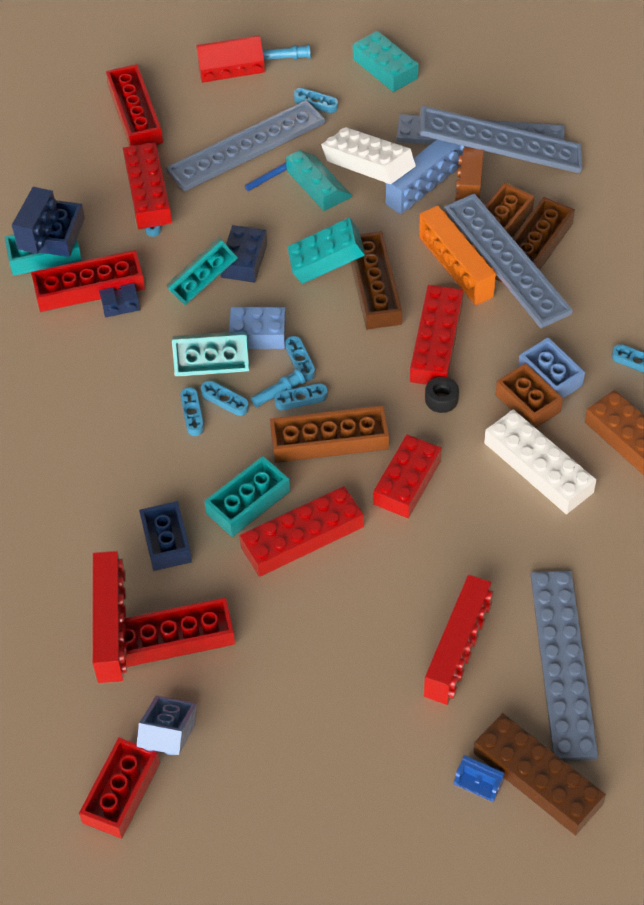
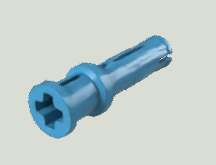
(294, 52)
(284, 384)

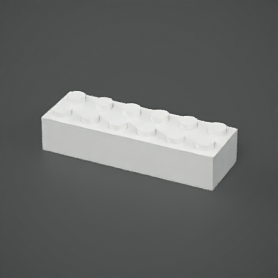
(368, 155)
(540, 461)

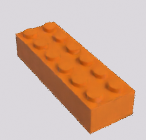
(457, 255)

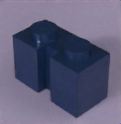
(120, 300)

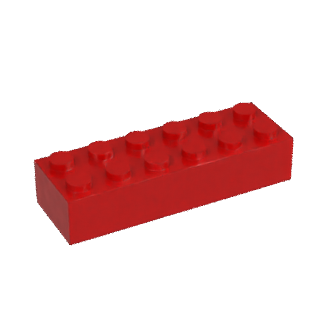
(134, 106)
(147, 185)
(82, 280)
(436, 334)
(301, 531)
(109, 617)
(178, 632)
(458, 640)

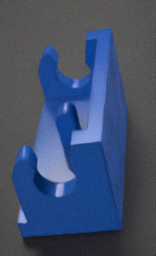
(479, 778)

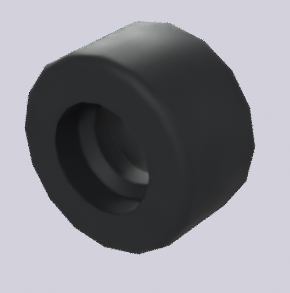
(444, 385)

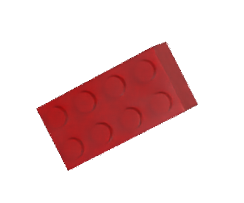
(407, 476)
(119, 788)

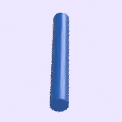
(266, 177)

